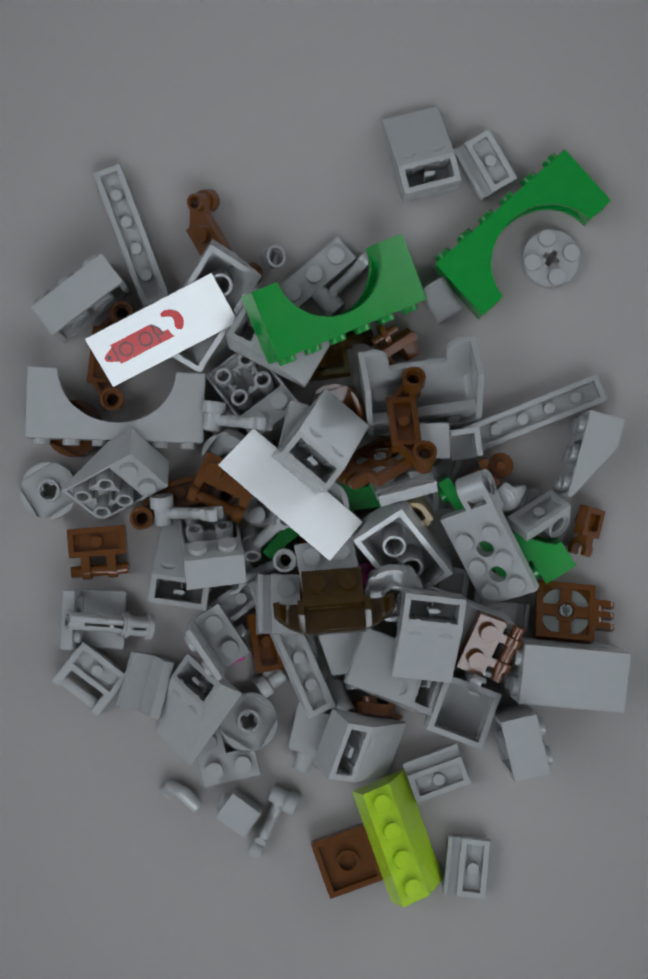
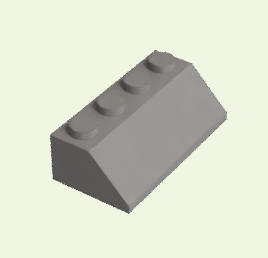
(234, 279)

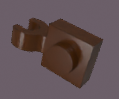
(587, 526)
(371, 706)

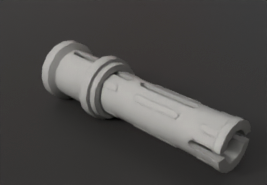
(123, 625)

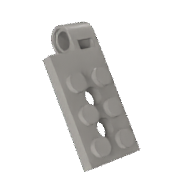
(485, 521)

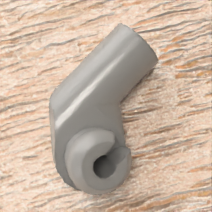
(182, 792)

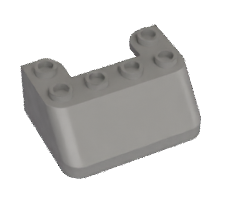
(450, 391)

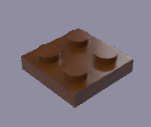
(346, 860)

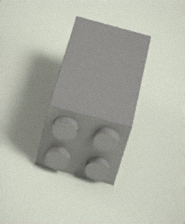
(569, 675)

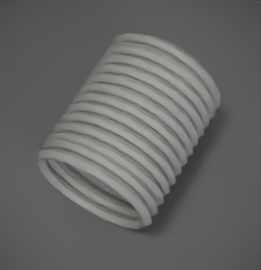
(441, 300)

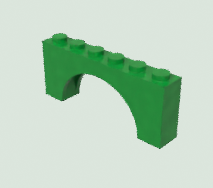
(557, 187)
(289, 330)

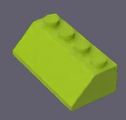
(398, 838)

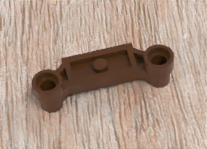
(202, 224)
(95, 372)
(404, 422)
(179, 489)

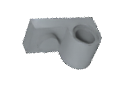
(545, 514)

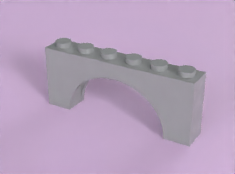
(56, 418)

